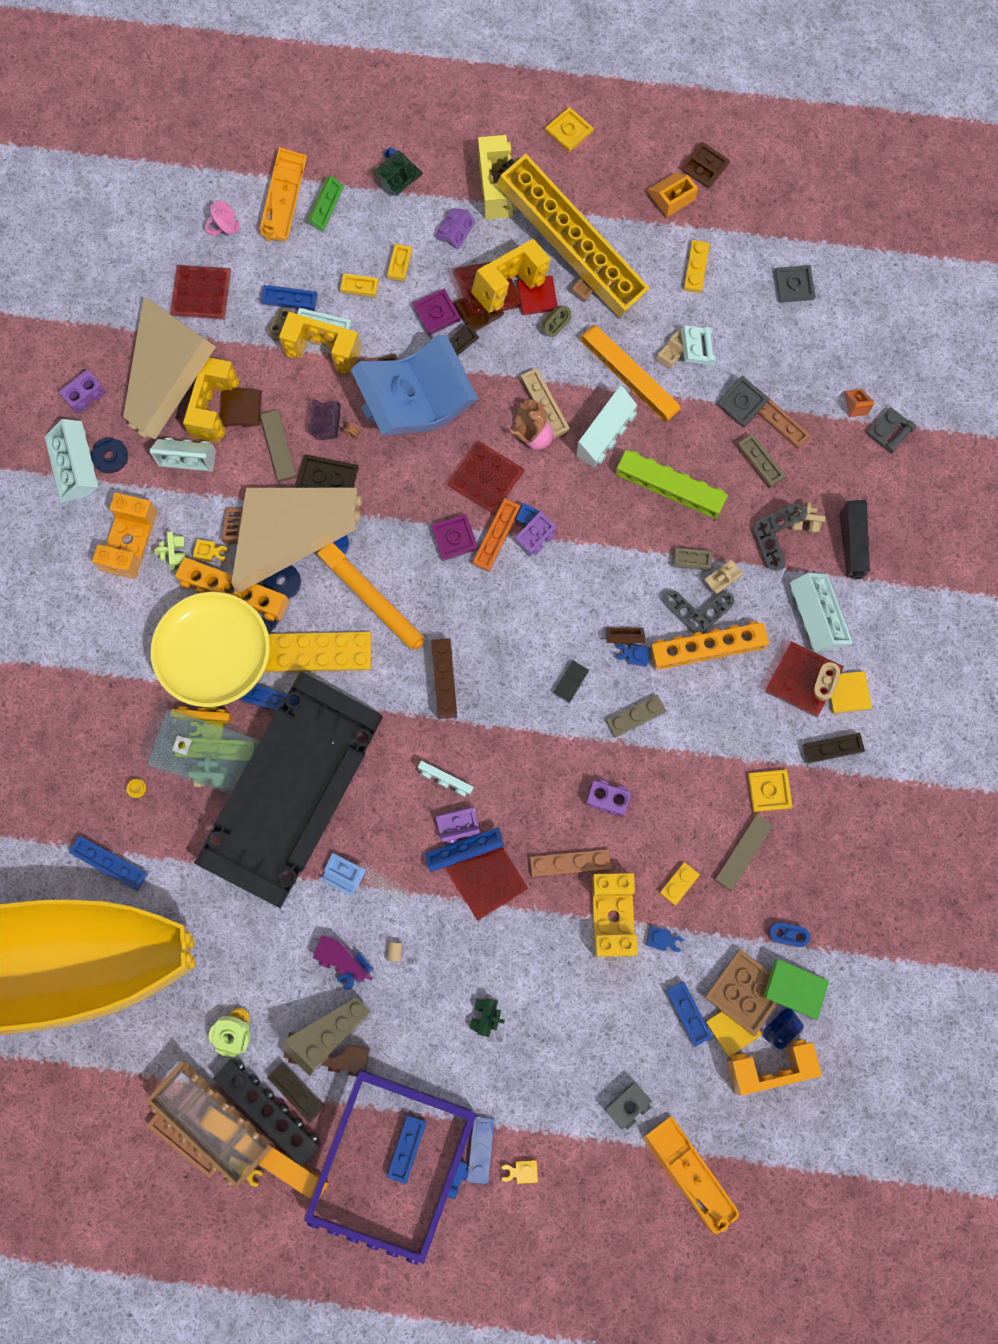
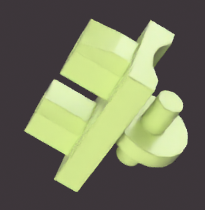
(174, 559)

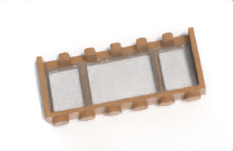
(210, 1124)

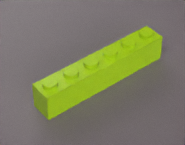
(671, 484)

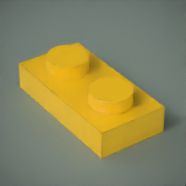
(400, 262)
(359, 285)
(679, 884)

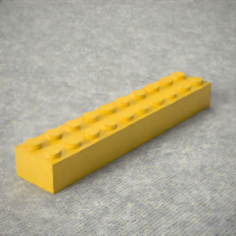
(572, 235)

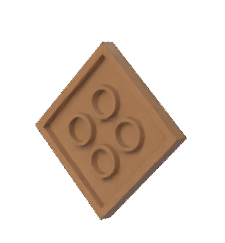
(741, 992)

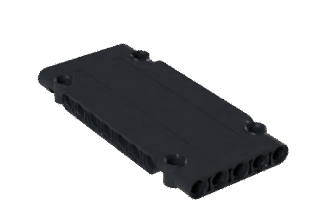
(289, 790)

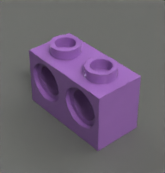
(79, 388)
(607, 803)

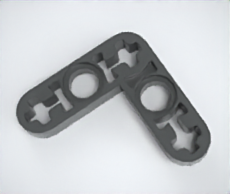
(772, 528)
(702, 616)

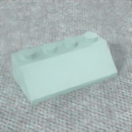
(606, 428)
(71, 460)
(820, 612)

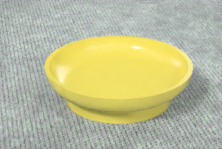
(210, 649)

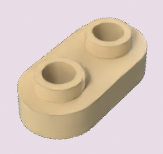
(826, 682)

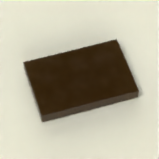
(326, 473)

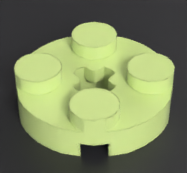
(235, 1027)

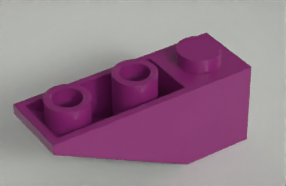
(340, 955)

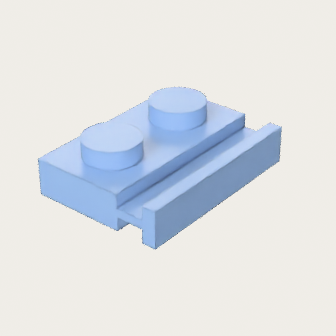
(343, 874)

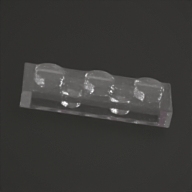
(384, 885)

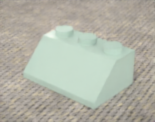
(184, 454)

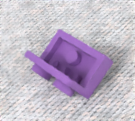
(455, 227)
(457, 824)

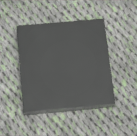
(794, 283)
(743, 401)

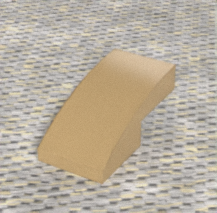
(672, 351)

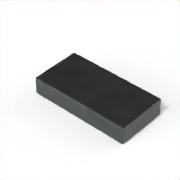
(571, 681)

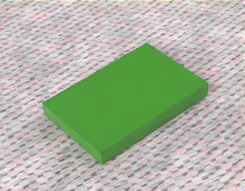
(796, 989)

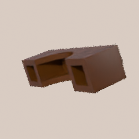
(444, 678)
(350, 1060)

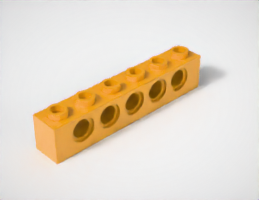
(191, 569)
(754, 630)

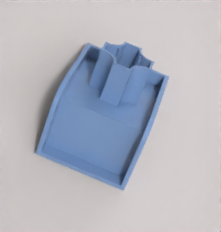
(415, 391)

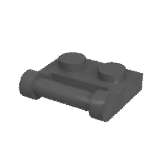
(886, 425)

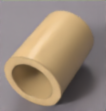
(394, 952)

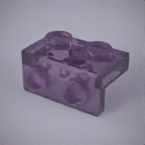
(324, 420)

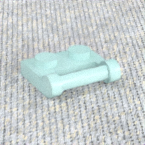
(693, 345)

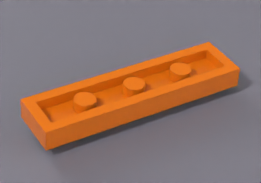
(496, 535)

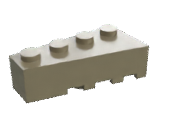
(321, 1038)

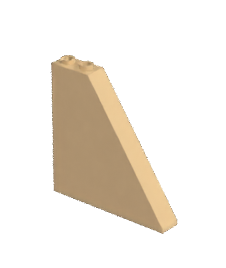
(162, 369)
(288, 526)

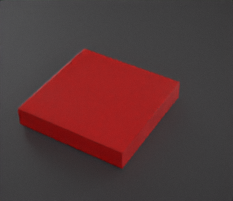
(539, 298)

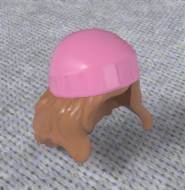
(532, 425)

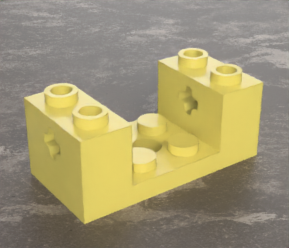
(493, 153)

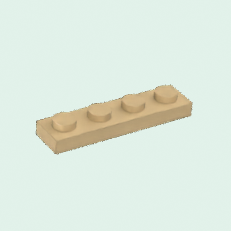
(539, 392)

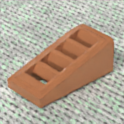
(231, 539)

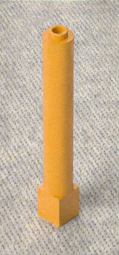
(360, 585)

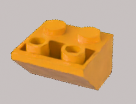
(673, 193)

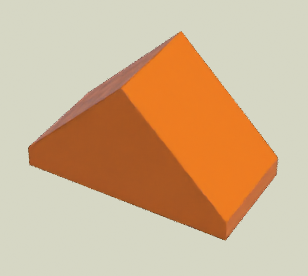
(858, 402)

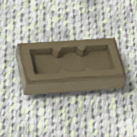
(692, 559)

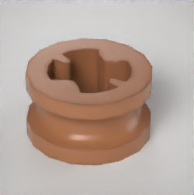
(351, 431)

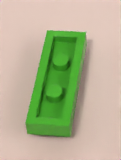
(325, 203)

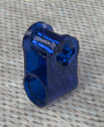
(785, 1028)

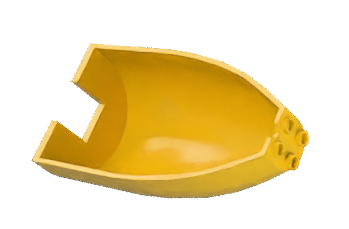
(83, 961)

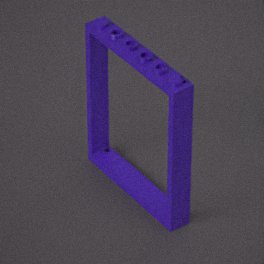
(355, 1235)

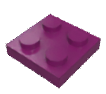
(436, 311)
(454, 537)

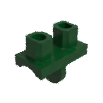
(489, 1018)

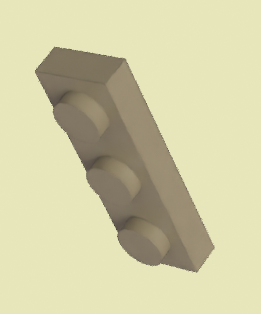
(761, 460)
(636, 716)

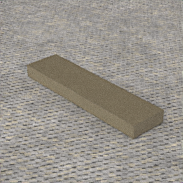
(278, 446)
(744, 852)

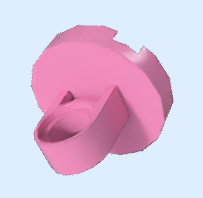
(223, 217)

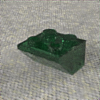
(396, 174)

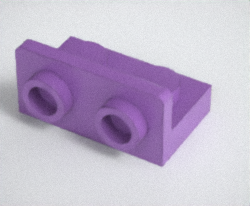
(535, 533)

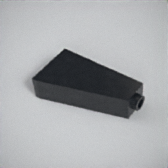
(855, 538)

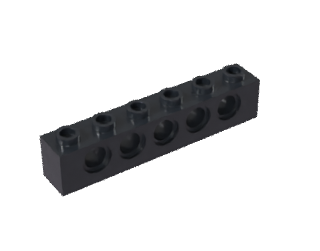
(225, 1079)

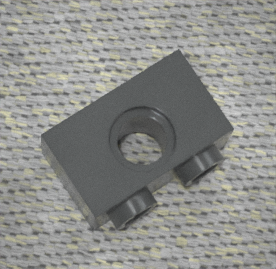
(616, 1107)

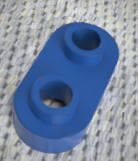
(788, 934)

